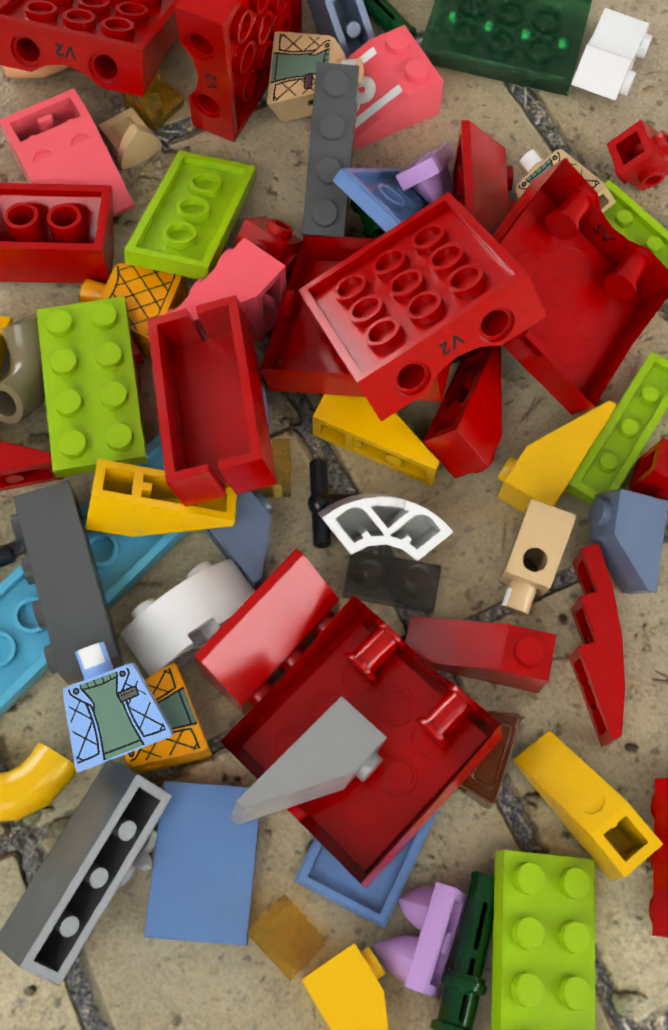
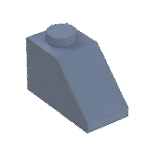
(344, 21)
(249, 537)
(630, 537)

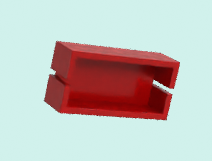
(210, 403)

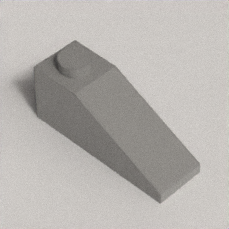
(316, 765)

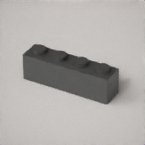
(330, 149)
(65, 578)
(82, 872)

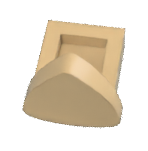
(129, 138)

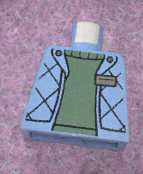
(110, 710)

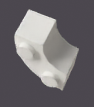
(611, 55)
(385, 520)
(186, 615)

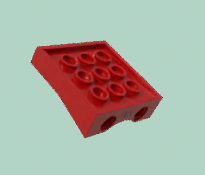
(108, 40)
(231, 56)
(589, 281)
(420, 302)
(306, 352)
(405, 701)

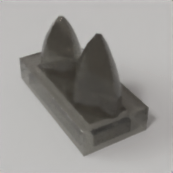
(392, 581)

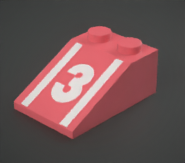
(396, 88)

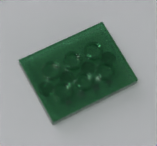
(509, 40)

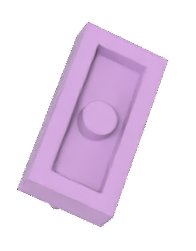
(429, 174)
(424, 958)

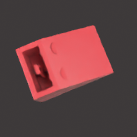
(63, 146)
(252, 277)

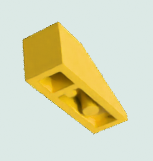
(390, 442)
(552, 460)
(140, 503)
(349, 990)

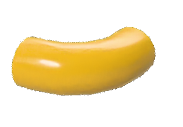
(34, 783)

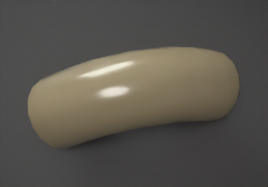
(23, 385)

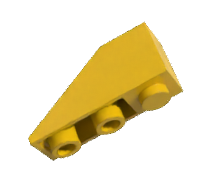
(588, 807)

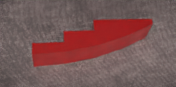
(600, 659)

